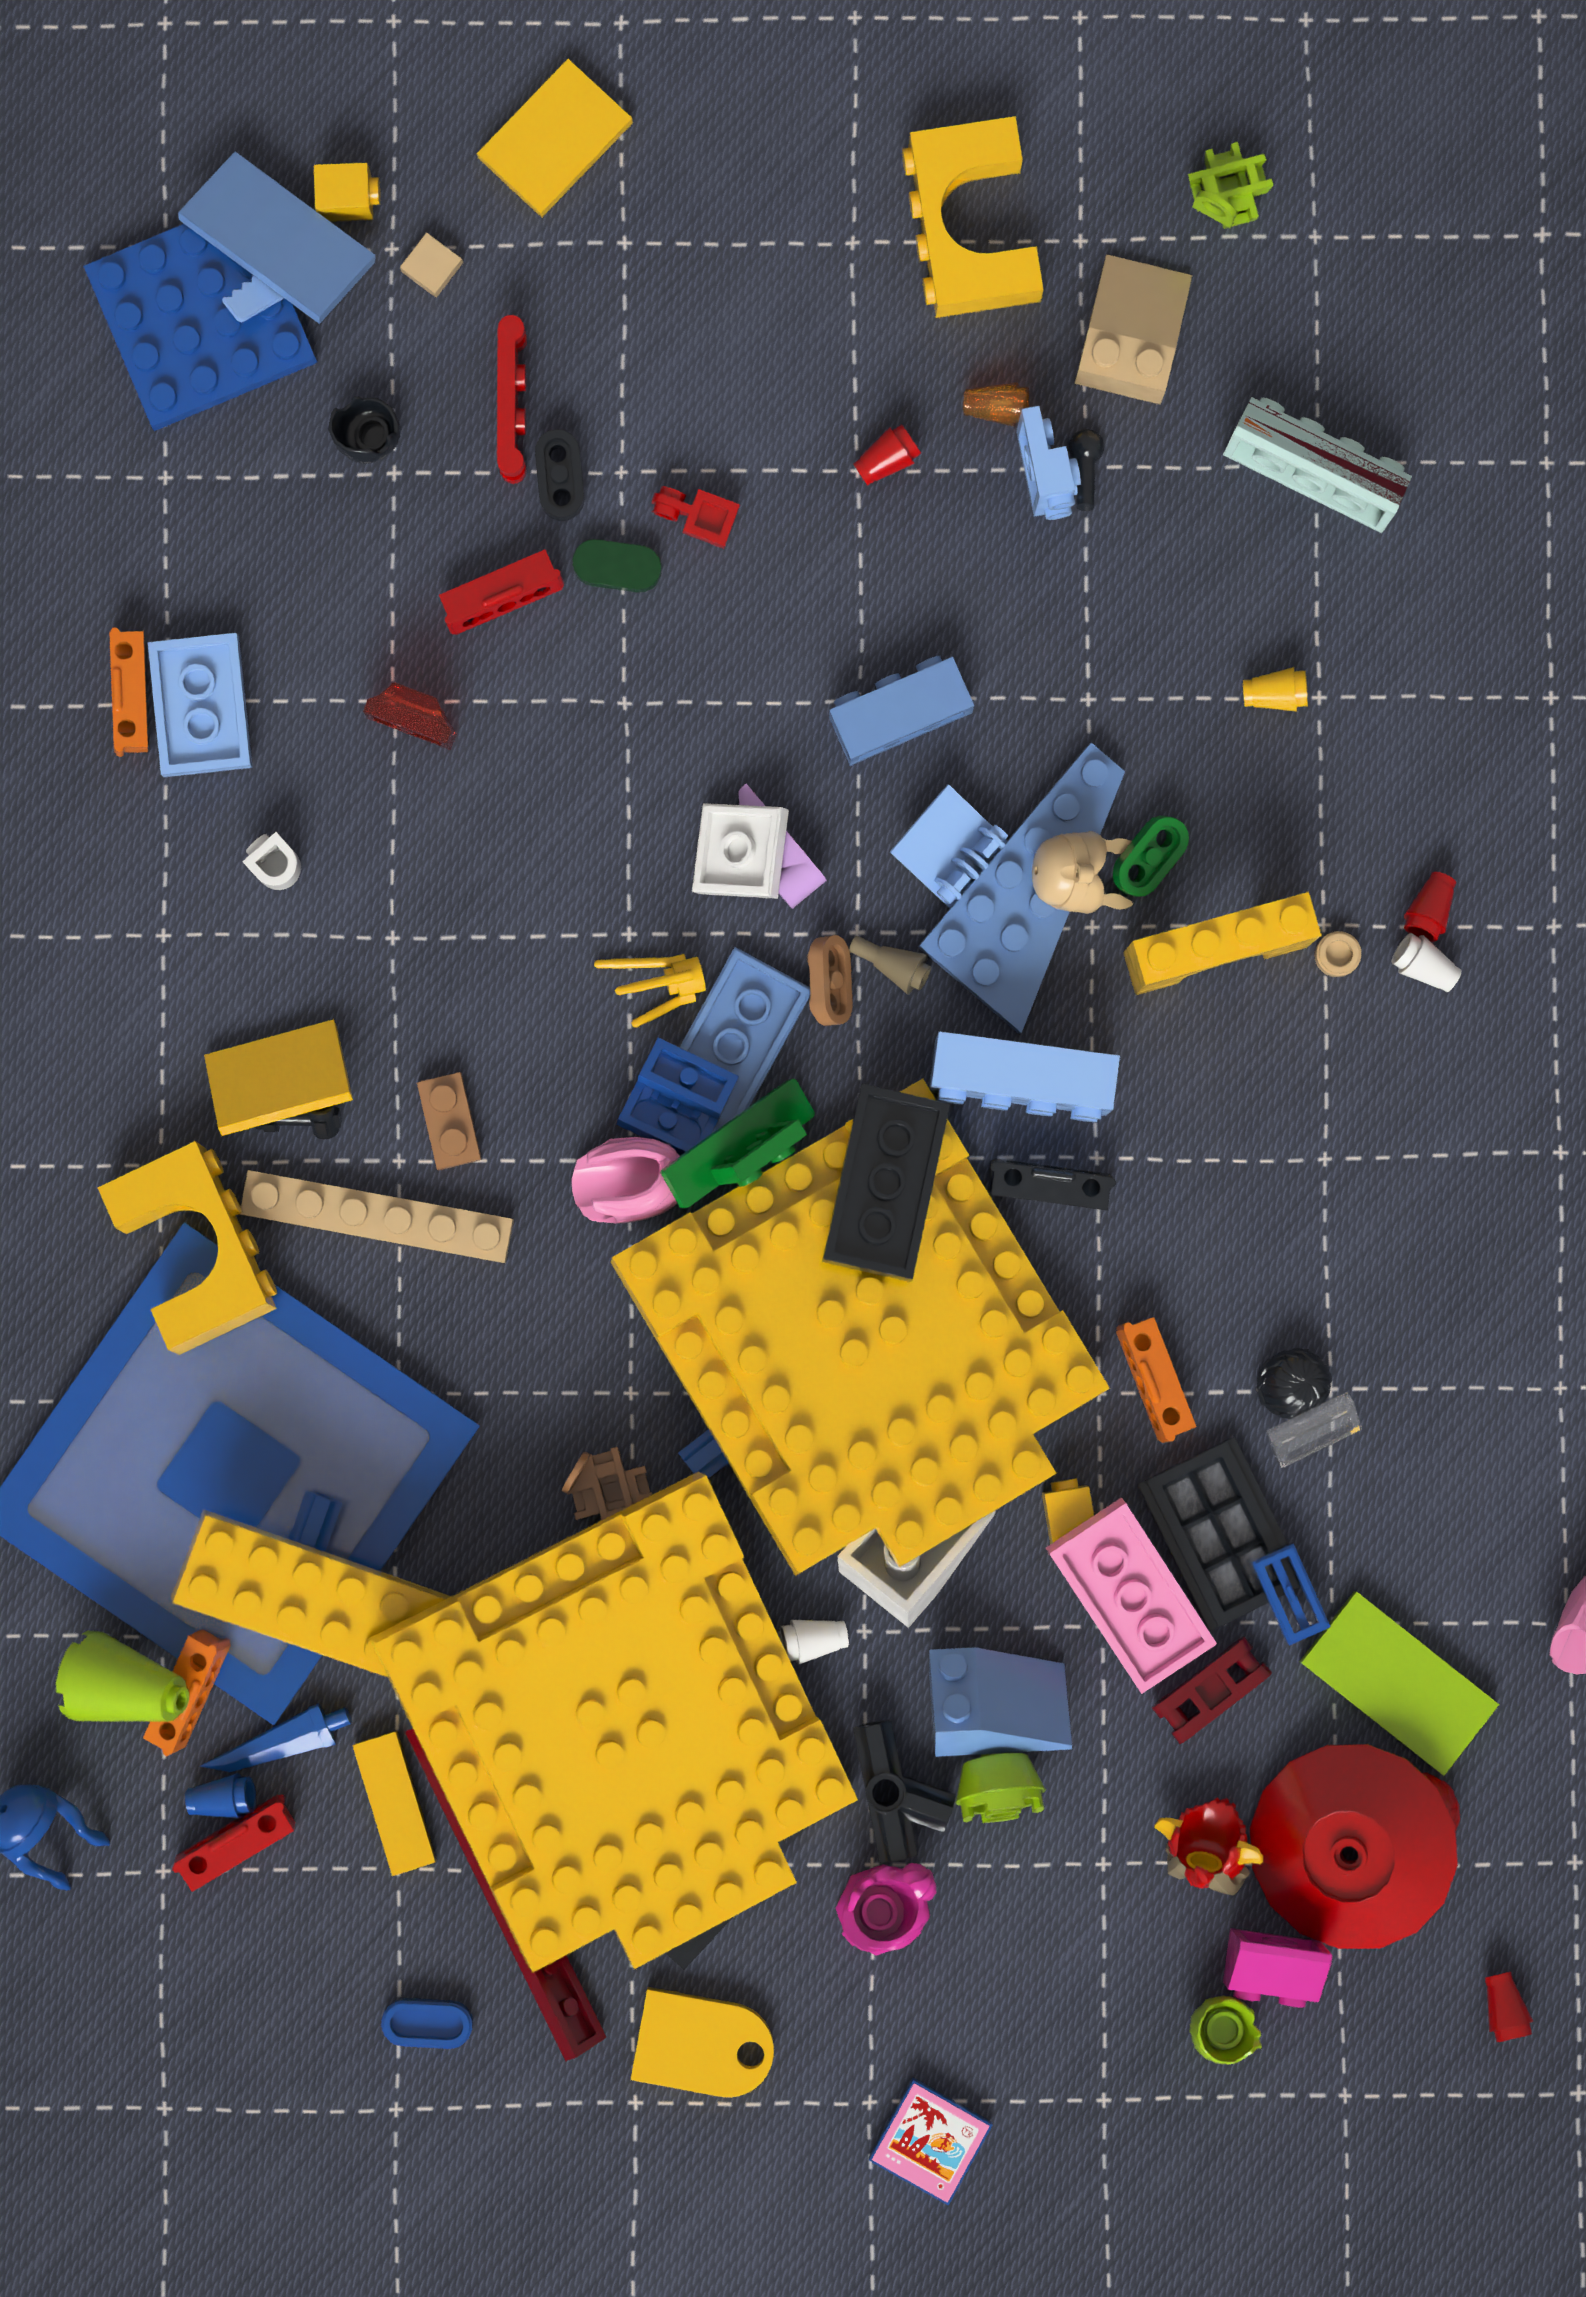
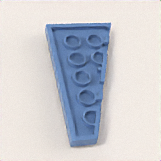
(1000, 930)

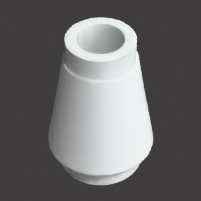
(1425, 963)
(812, 1639)

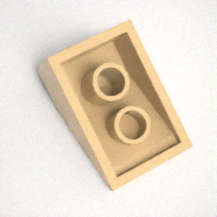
(1133, 329)

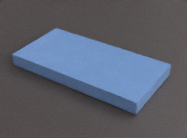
(277, 237)
(746, 1024)

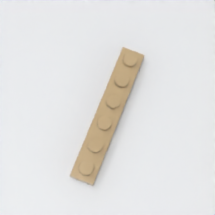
(376, 1216)

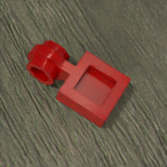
(708, 517)

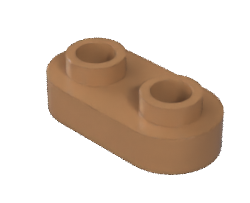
(830, 980)

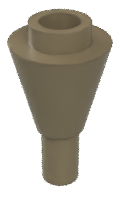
(901, 966)

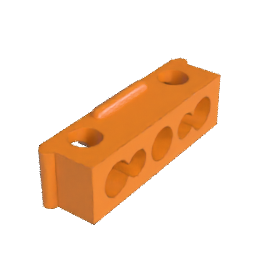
(128, 692)
(1155, 1379)
(199, 1667)

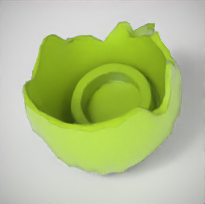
(1224, 2030)

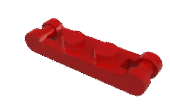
(510, 380)

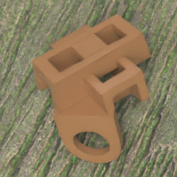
(617, 1484)

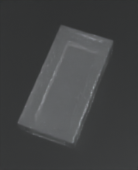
(1314, 1430)

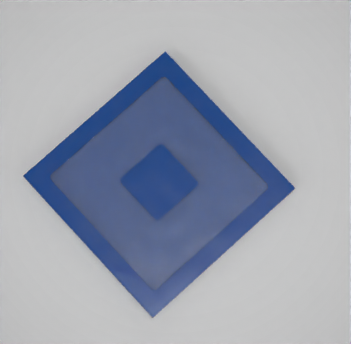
(229, 1430)

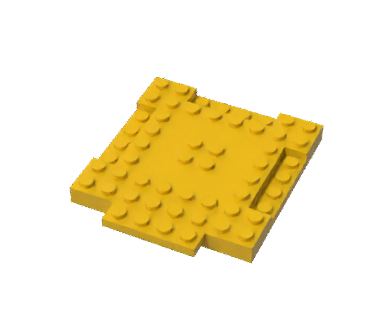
(854, 1389)
(619, 1730)

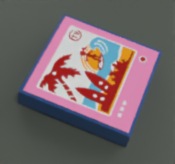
(930, 2141)

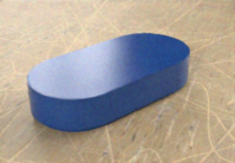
(427, 2023)

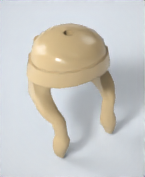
(1068, 870)

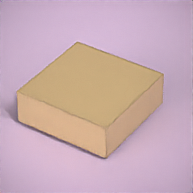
(431, 265)

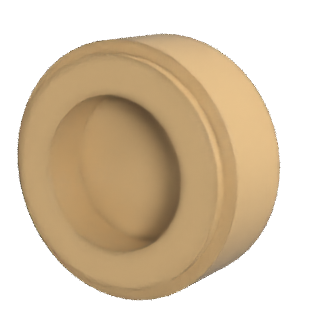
(1338, 954)

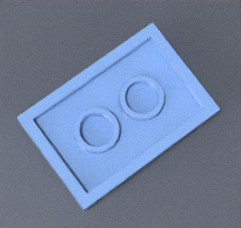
(199, 705)

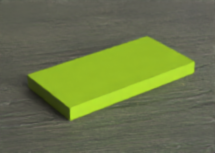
(1399, 1683)

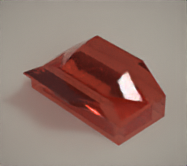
(411, 714)

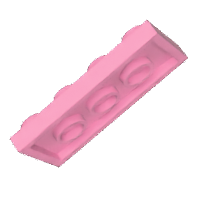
(1131, 1595)

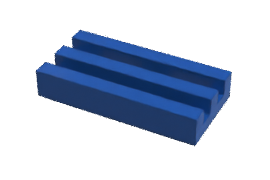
(1275, 1559)

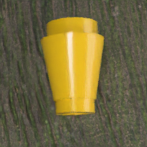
(1277, 690)

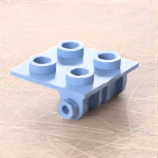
(949, 846)

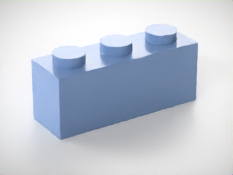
(900, 709)

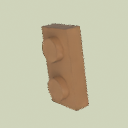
(449, 1121)

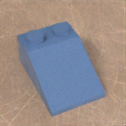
(997, 1703)

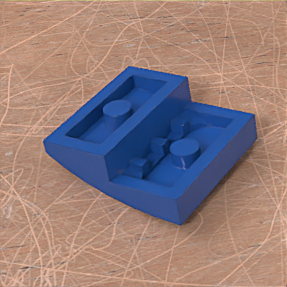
(677, 1097)

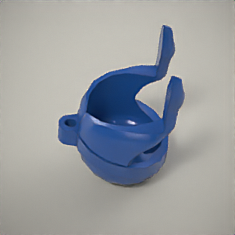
(24, 1820)

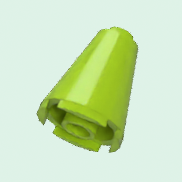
(117, 1684)

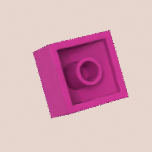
(1275, 1967)

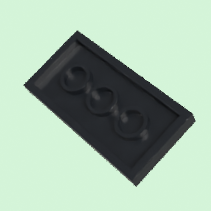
(886, 1182)

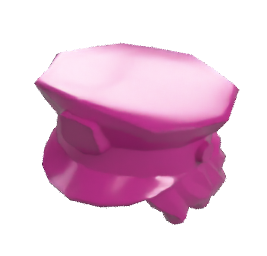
(886, 1907)

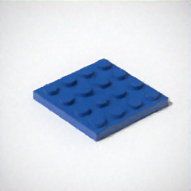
(180, 335)

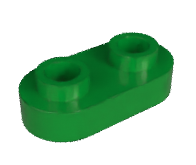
(1152, 859)

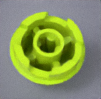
(999, 1787)

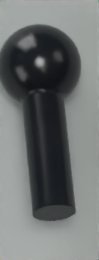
(1087, 448)

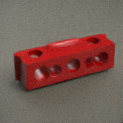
(500, 592)
(234, 1843)

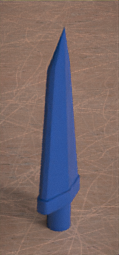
(294, 1736)

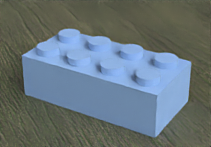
(1024, 1075)

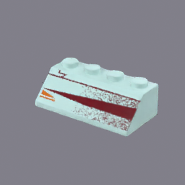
(1318, 464)

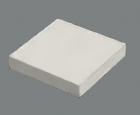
(740, 850)

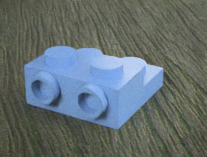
(1048, 471)

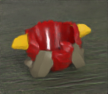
(1209, 1847)

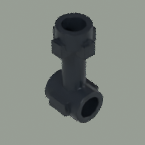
(324, 1122)

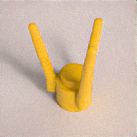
(682, 978)

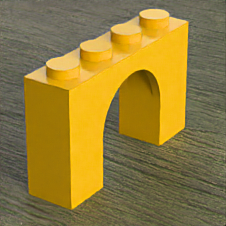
(958, 277)
(1256, 931)
(236, 1286)

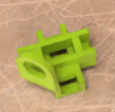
(1231, 194)

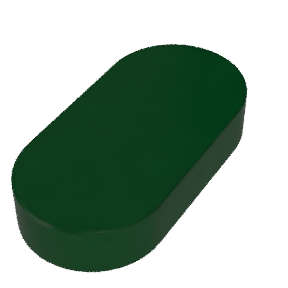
(617, 565)

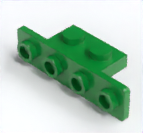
(742, 1145)

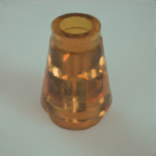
(996, 403)

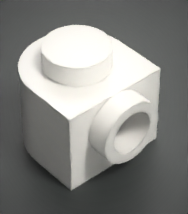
(273, 862)

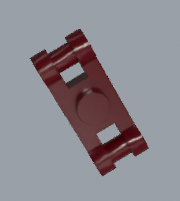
(1212, 1690)

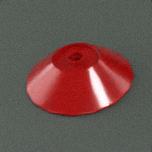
(1364, 1802)

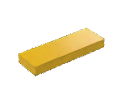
(394, 1803)

